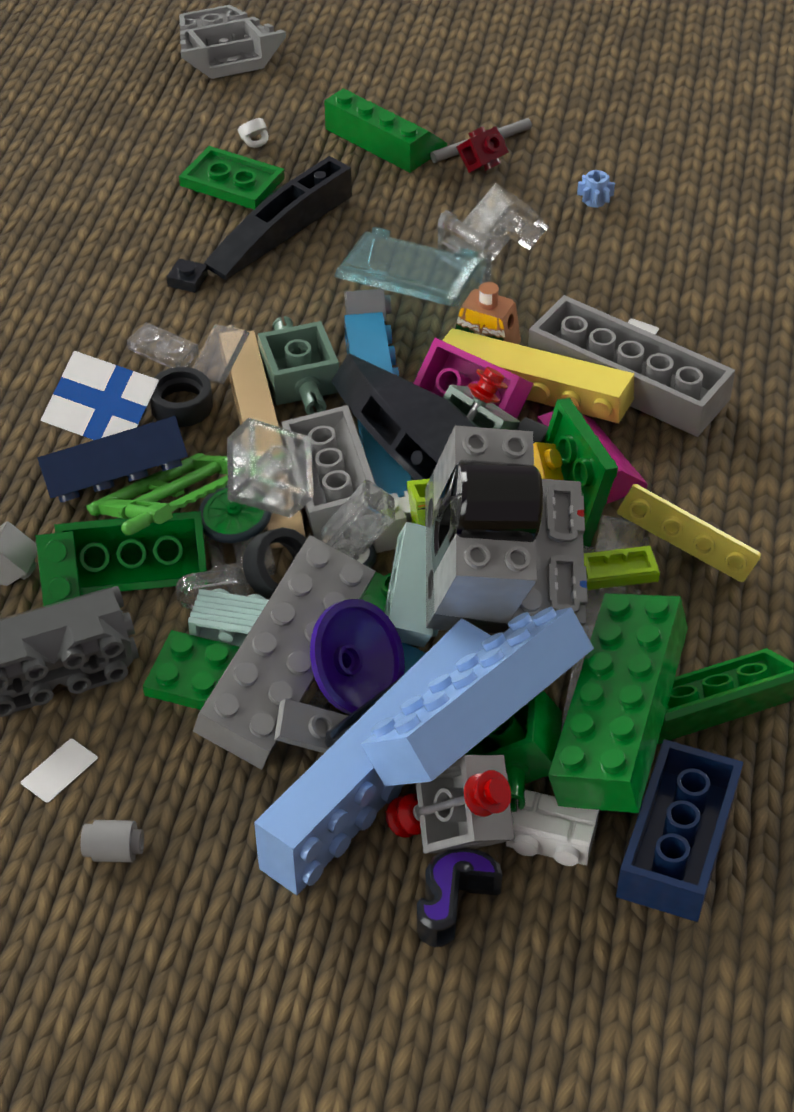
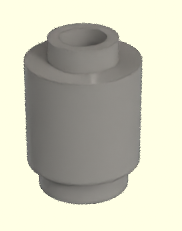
(112, 841)

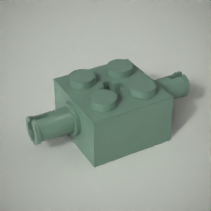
(298, 363)

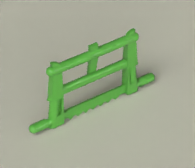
(146, 508)

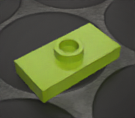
(621, 567)

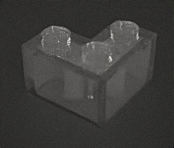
(506, 219)

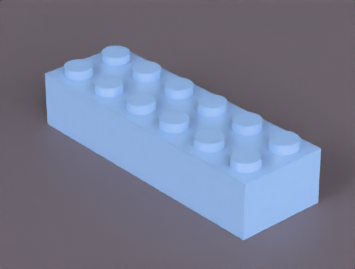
(476, 696)

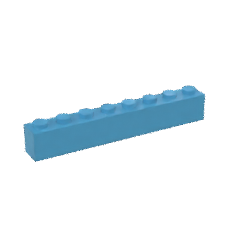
(369, 340)

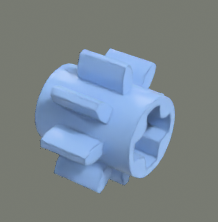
(595, 188)

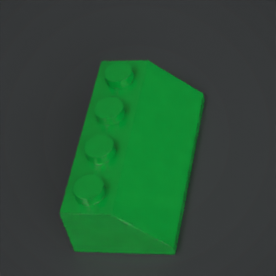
(379, 131)

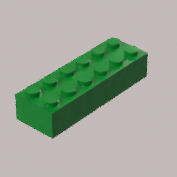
(619, 703)

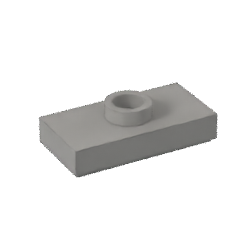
(305, 724)

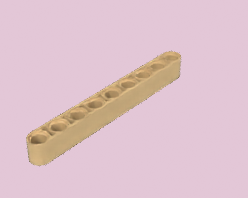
(255, 402)

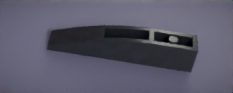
(283, 216)
(399, 414)

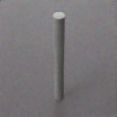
(505, 131)

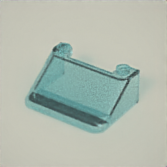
(412, 268)

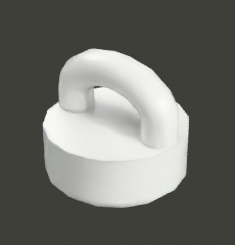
(251, 129)

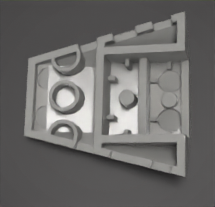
(226, 41)

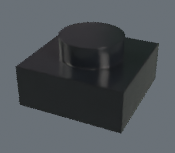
(187, 275)

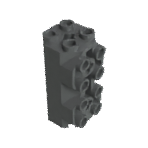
(64, 643)

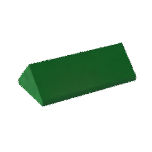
(141, 560)
(727, 692)

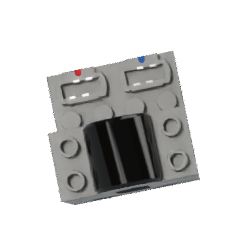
(500, 534)

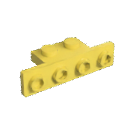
(688, 533)

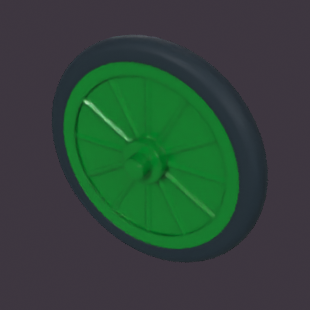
(229, 520)

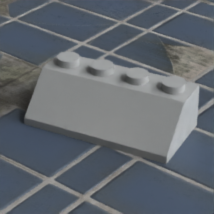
(337, 461)

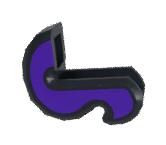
(444, 877)

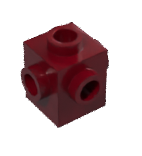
(482, 149)

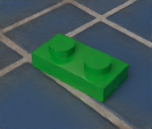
(58, 567)

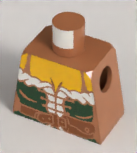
(489, 314)

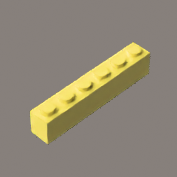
(590, 386)

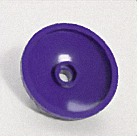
(355, 653)

